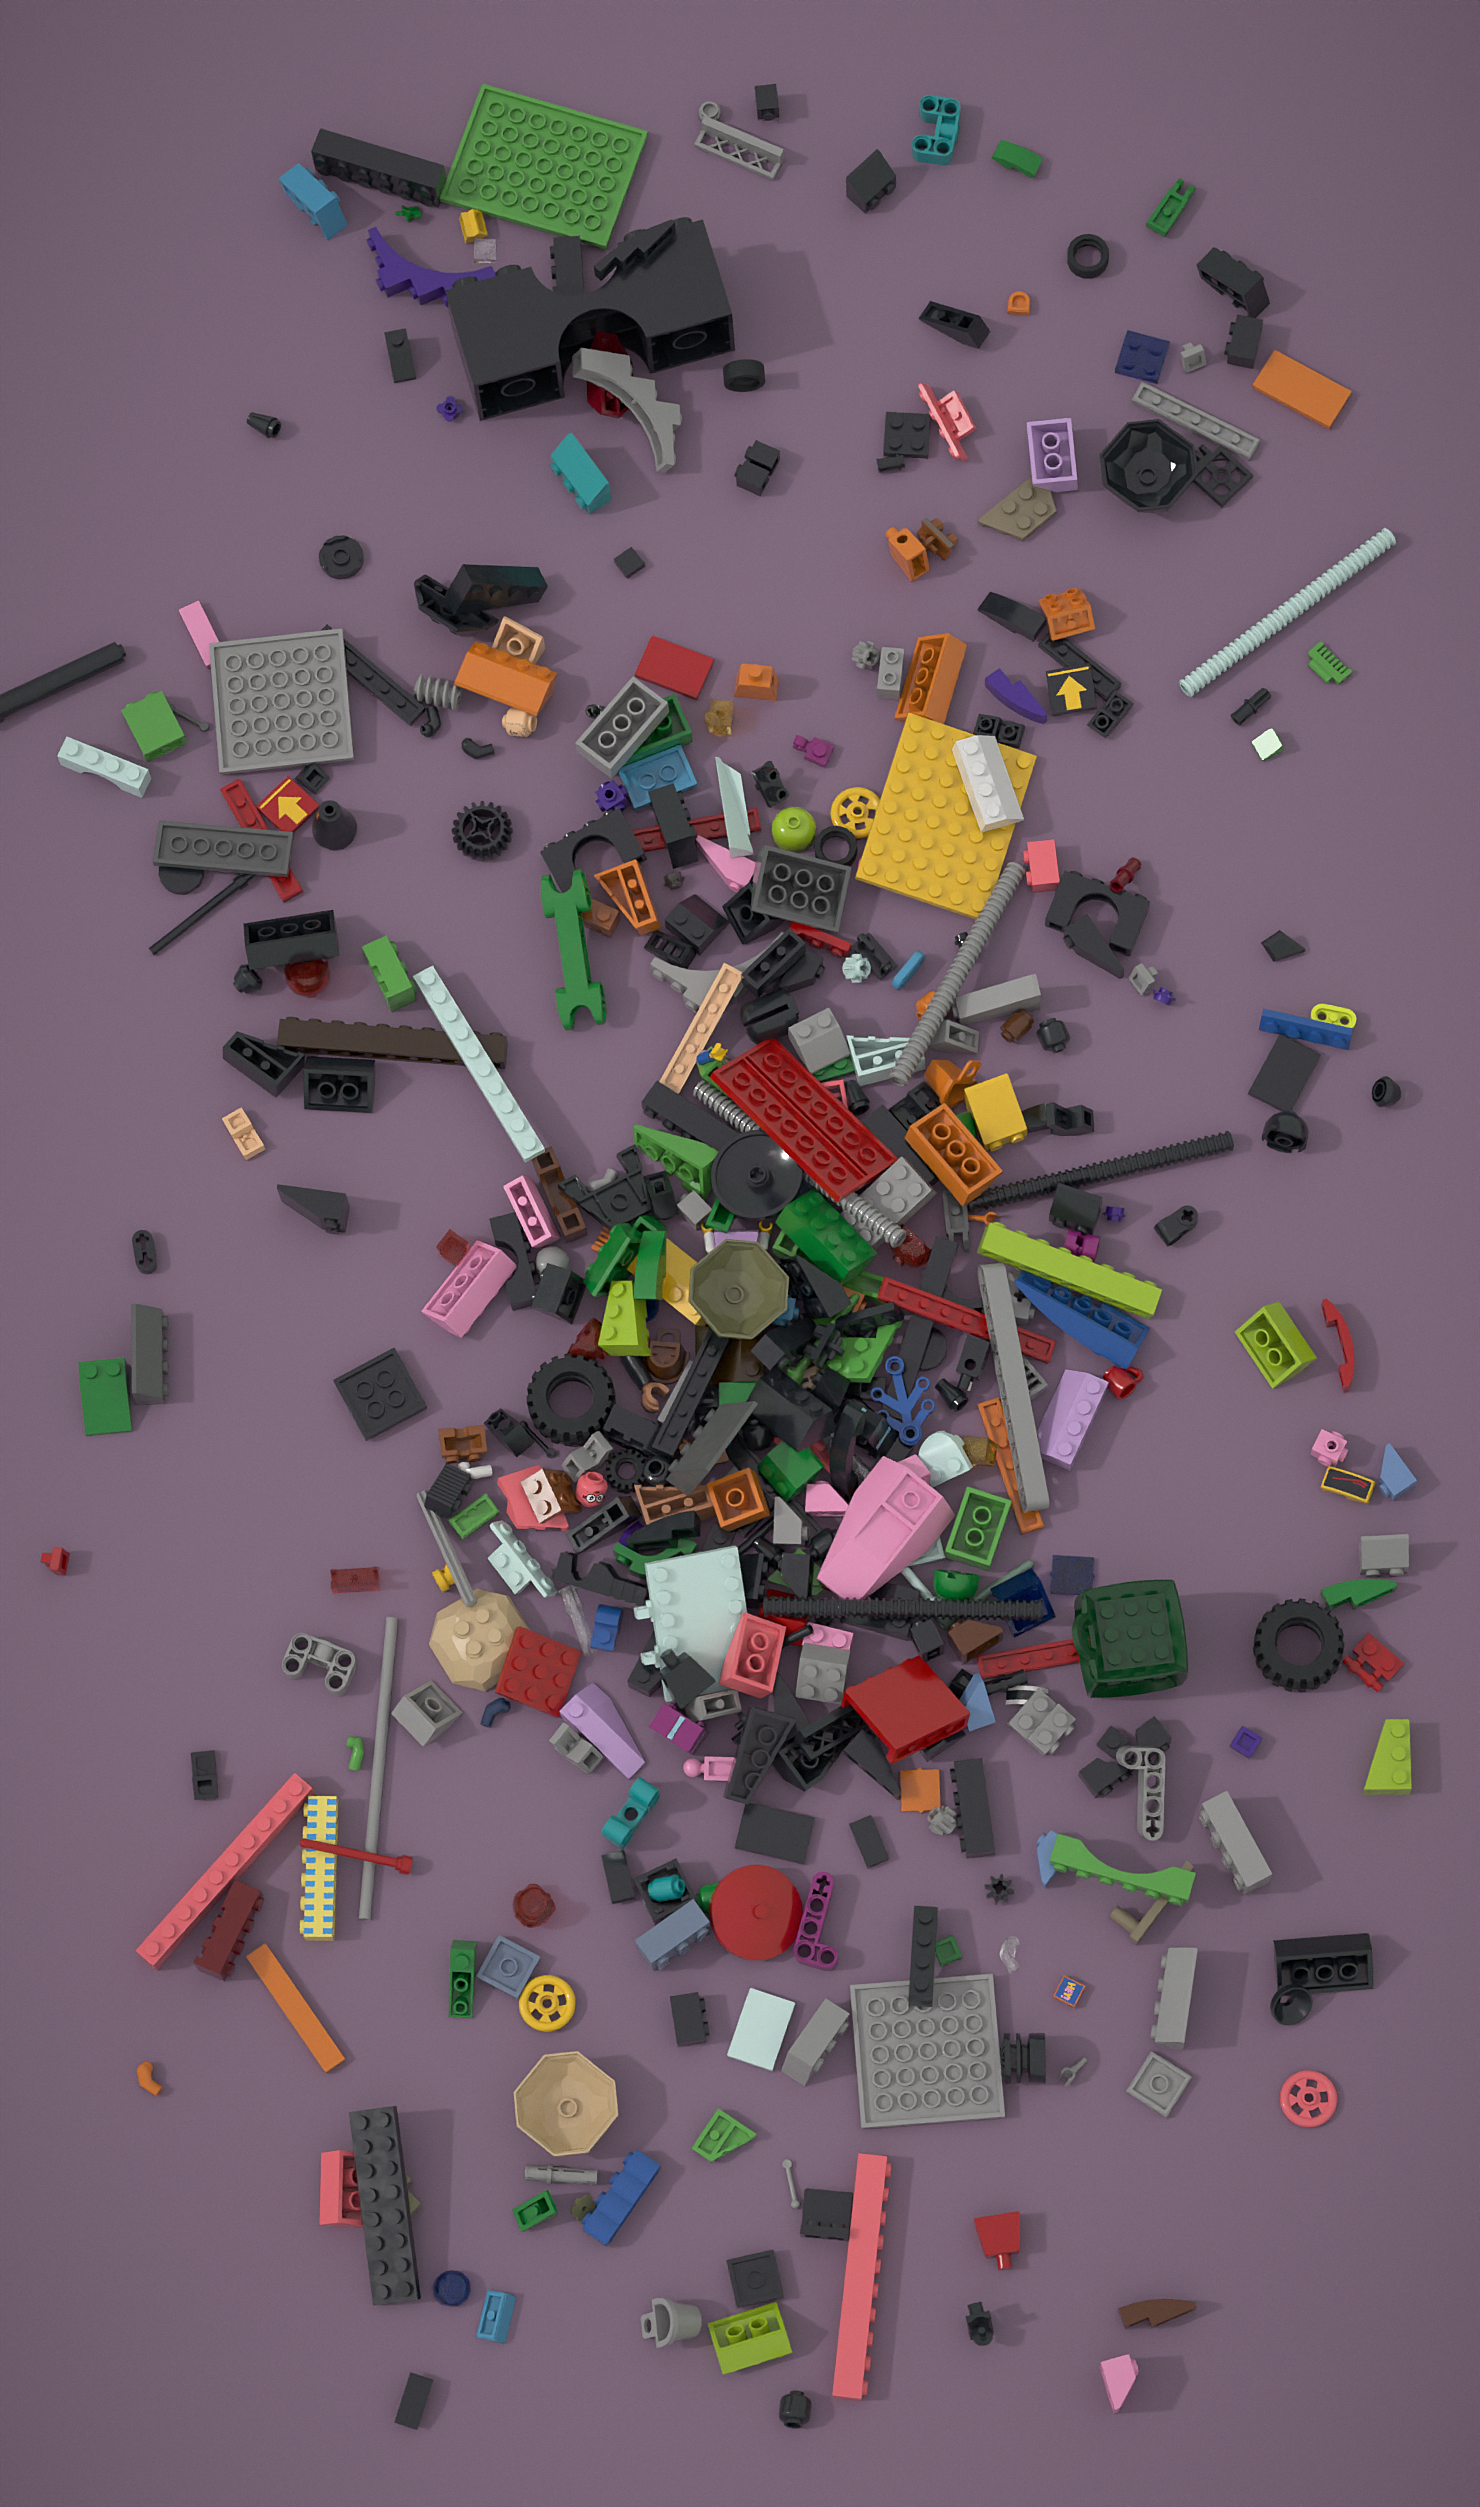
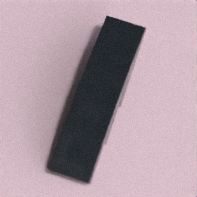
(640, 245)

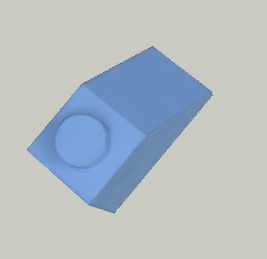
(1394, 1475)
(977, 1703)
(1044, 1851)

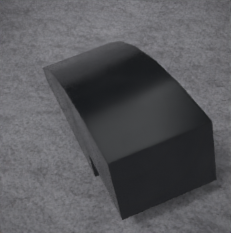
(1013, 615)
(666, 1532)

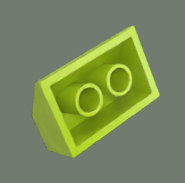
(1275, 1344)
(749, 2338)

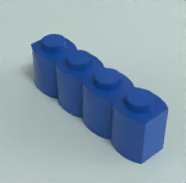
(621, 2197)

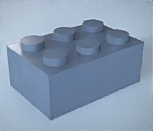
(673, 1936)

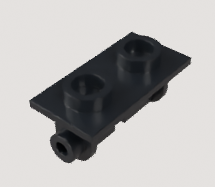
(878, 958)

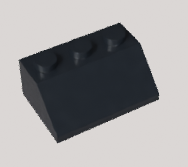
(339, 1084)

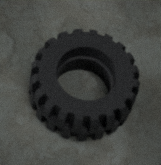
(566, 1370)
(1298, 1614)

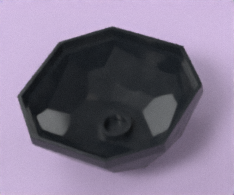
(1148, 466)

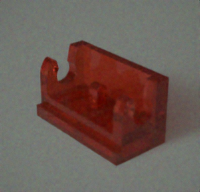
(355, 1580)

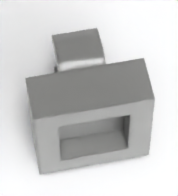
(1192, 357)
(1143, 978)

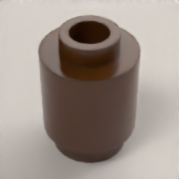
(1016, 1026)

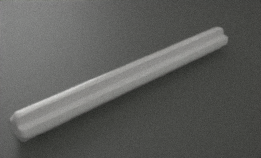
(448, 1552)

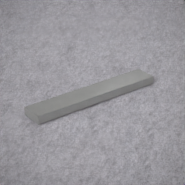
(1195, 421)

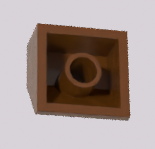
(973, 1638)

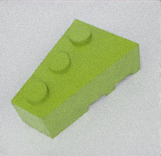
(1392, 1761)

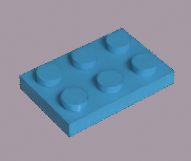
(655, 772)

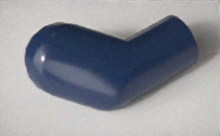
(494, 1708)

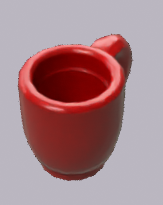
(1120, 1382)

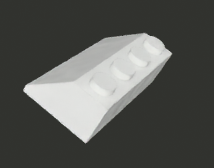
(987, 782)

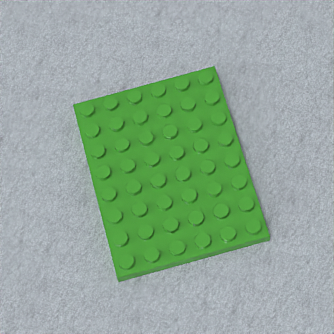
(544, 166)

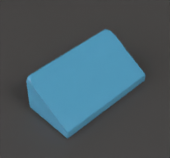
(496, 2316)

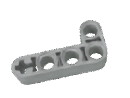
(1147, 1793)

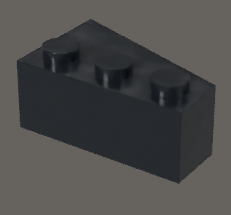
(263, 1063)
(645, 1678)

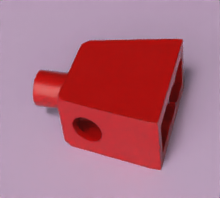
(999, 2237)

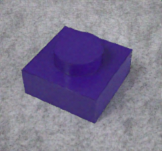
(1246, 1742)

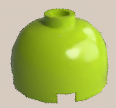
(794, 829)

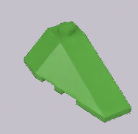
(680, 1156)

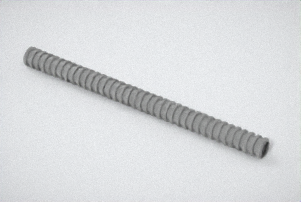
(957, 974)
(852, 1204)

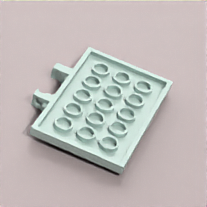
(694, 1608)

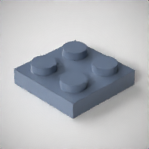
(508, 1967)

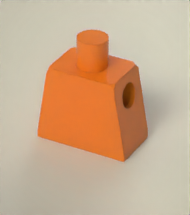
(908, 552)
(756, 682)

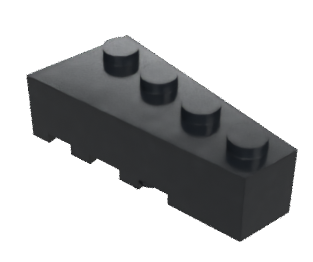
(494, 587)
(757, 1747)

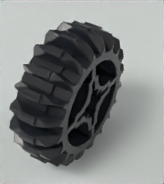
(495, 818)

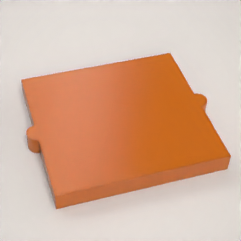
(919, 1790)

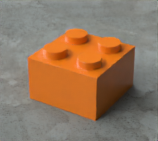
(738, 1499)

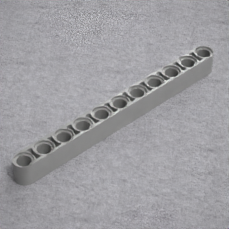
(1013, 1387)

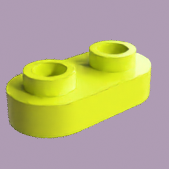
(1334, 1015)

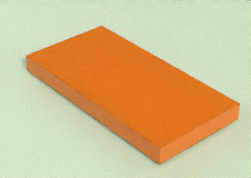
(1301, 389)

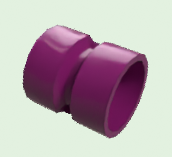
(1082, 1245)

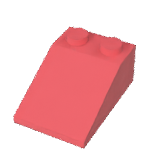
(753, 1656)

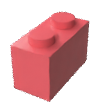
(1043, 865)

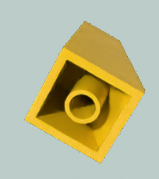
(995, 1113)

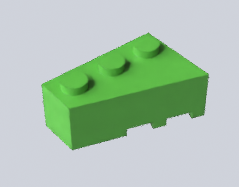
(390, 973)

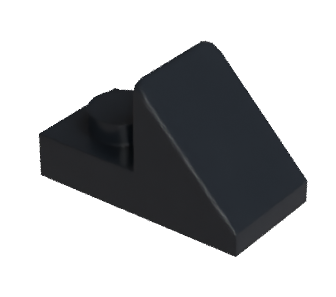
(863, 1390)

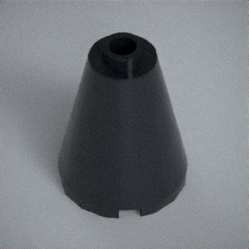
(333, 826)

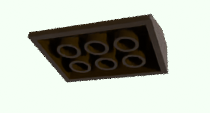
(738, 1361)

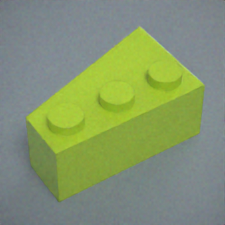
(624, 1322)

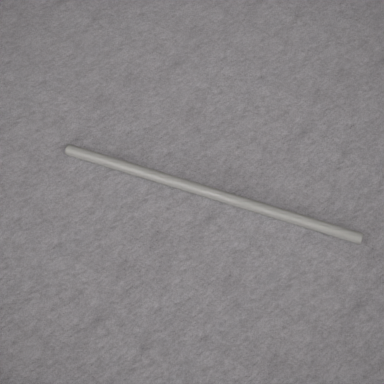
(378, 1765)

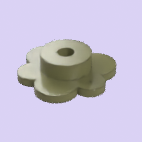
(582, 2207)

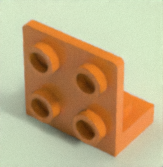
(1067, 613)

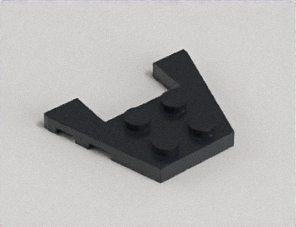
(617, 1201)

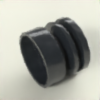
(1024, 2058)

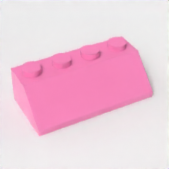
(469, 1288)

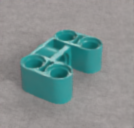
(945, 133)
(641, 1799)

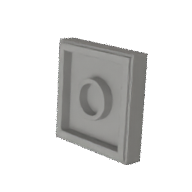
(1158, 2084)

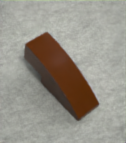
(1155, 2311)

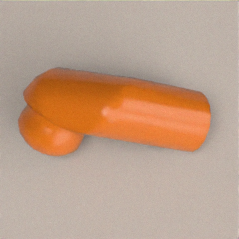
(145, 2079)

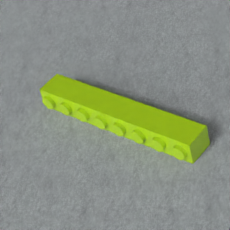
(1069, 1270)

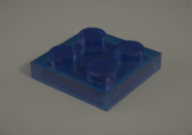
(1142, 357)

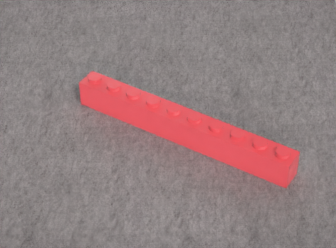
(224, 1871)
(860, 2277)

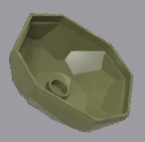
(738, 1289)

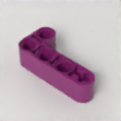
(818, 1920)

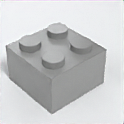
(822, 1673)

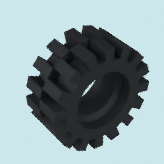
(614, 1464)

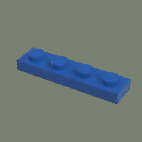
(1305, 1029)

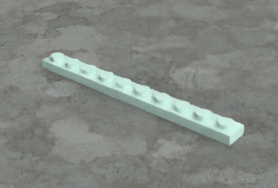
(479, 1064)

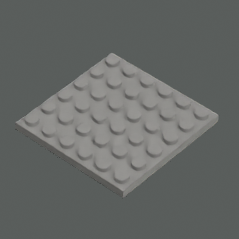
(281, 701)
(927, 2060)

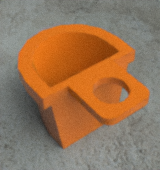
(950, 1081)

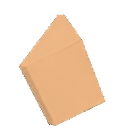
(519, 641)

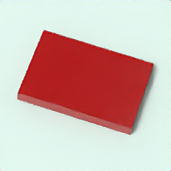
(674, 667)

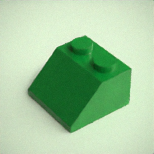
(790, 1470)

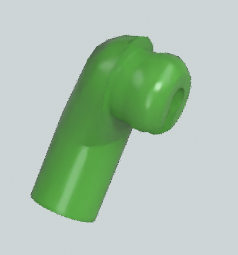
(357, 1753)

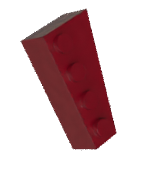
(229, 1931)

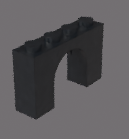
(610, 828)
(1076, 890)

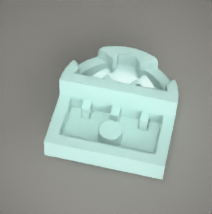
(944, 1457)

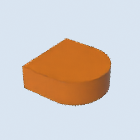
(1019, 304)

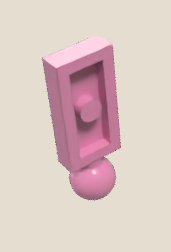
(713, 1768)

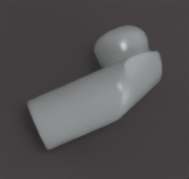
(609, 1176)

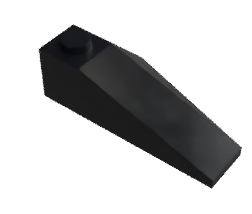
(797, 1769)

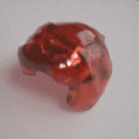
(533, 1906)

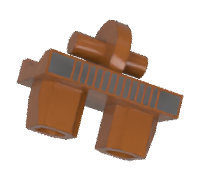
(934, 540)

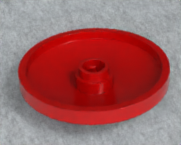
(755, 1912)

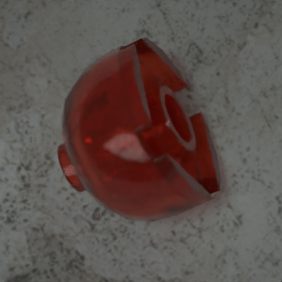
(307, 978)
(911, 1251)
(587, 1342)

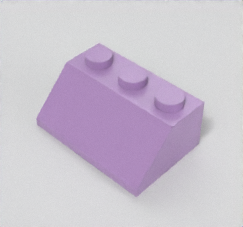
(1052, 455)

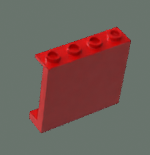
(907, 1707)

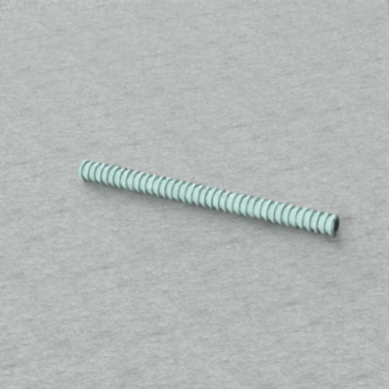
(1284, 614)

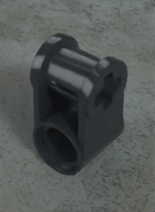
(1173, 1227)

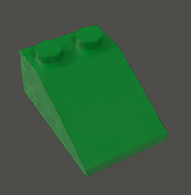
(105, 1396)

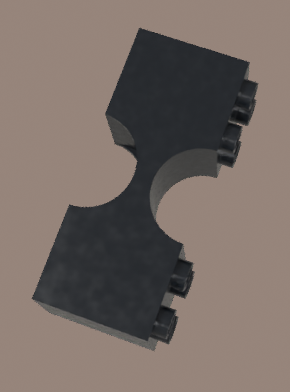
(522, 335)

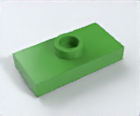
(474, 1516)

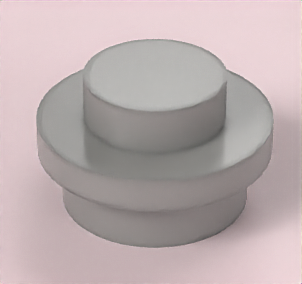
(710, 110)

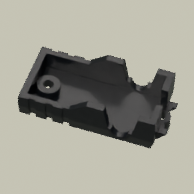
(601, 1580)

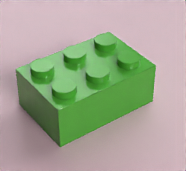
(978, 1529)

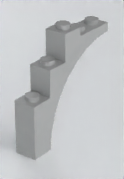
(639, 394)
(697, 982)

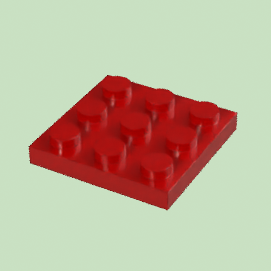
(538, 1672)

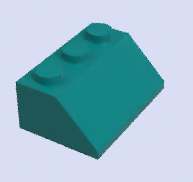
(580, 475)

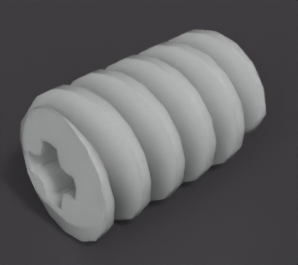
(437, 692)

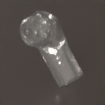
(1007, 1953)

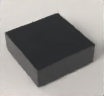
(629, 562)

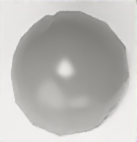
(551, 1255)

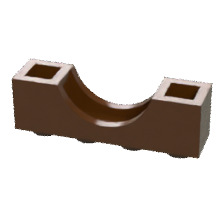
(563, 1207)

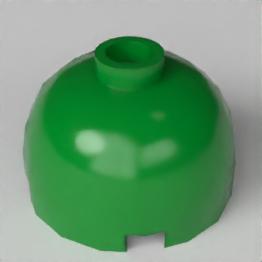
(955, 1584)

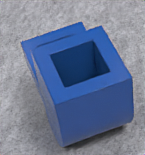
(606, 1627)

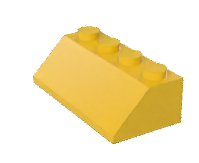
(676, 1284)

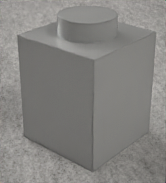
(693, 1209)

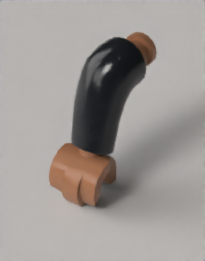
(639, 1374)

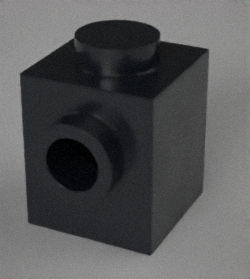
(767, 102)

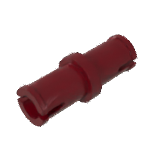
(1125, 874)

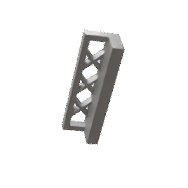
(743, 141)

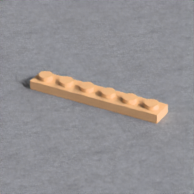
(701, 1028)

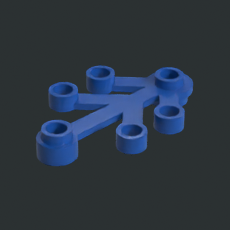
(904, 1405)

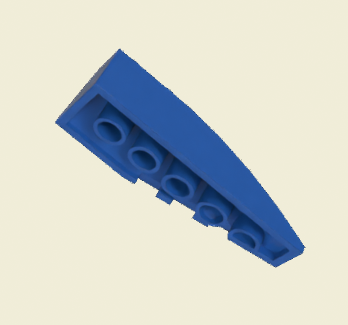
(1095, 1326)

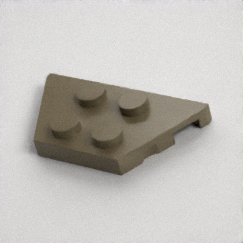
(1021, 511)

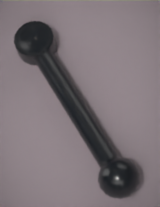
(550, 1453)

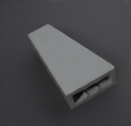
(998, 1001)

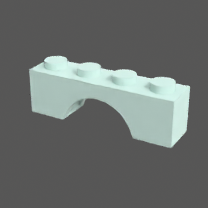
(121, 772)

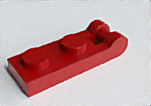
(819, 939)

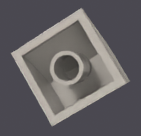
(818, 1041)
(1384, 1555)
(426, 1712)

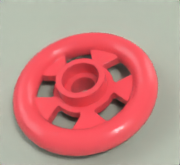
(1304, 2118)

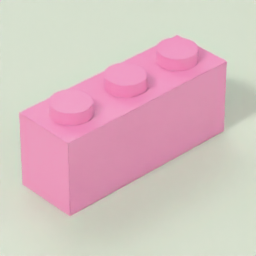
(532, 1212)

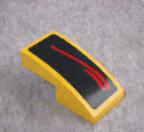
(1348, 1484)

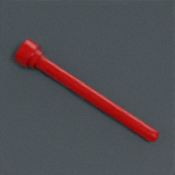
(402, 1864)

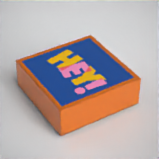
(1069, 1991)

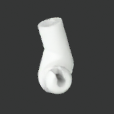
(476, 1472)

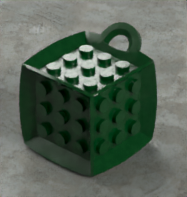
(1130, 1638)

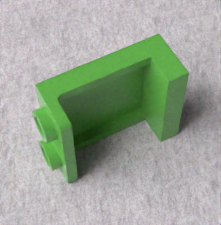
(154, 725)

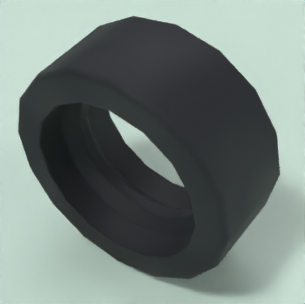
(1088, 272)
(744, 375)
(836, 831)

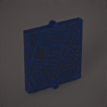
(1071, 1574)

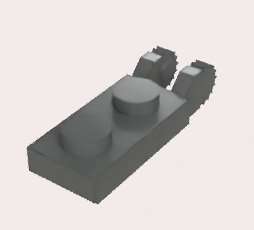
(955, 1218)

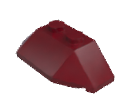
(597, 397)

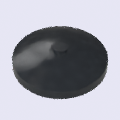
(755, 1176)

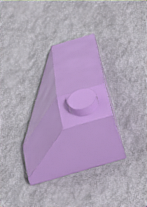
(600, 1724)

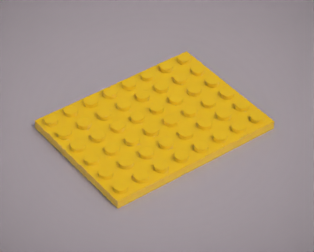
(925, 827)

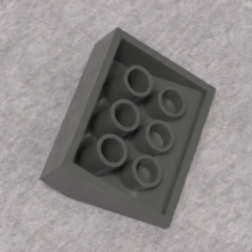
(799, 888)
(708, 1444)

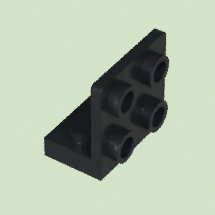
(826, 2214)

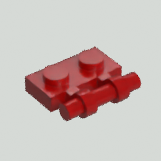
(1378, 1658)

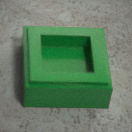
(947, 1951)

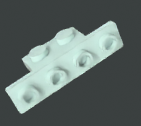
(516, 1564)

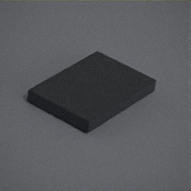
(1284, 1074)
(774, 1833)

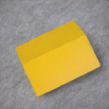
(473, 225)

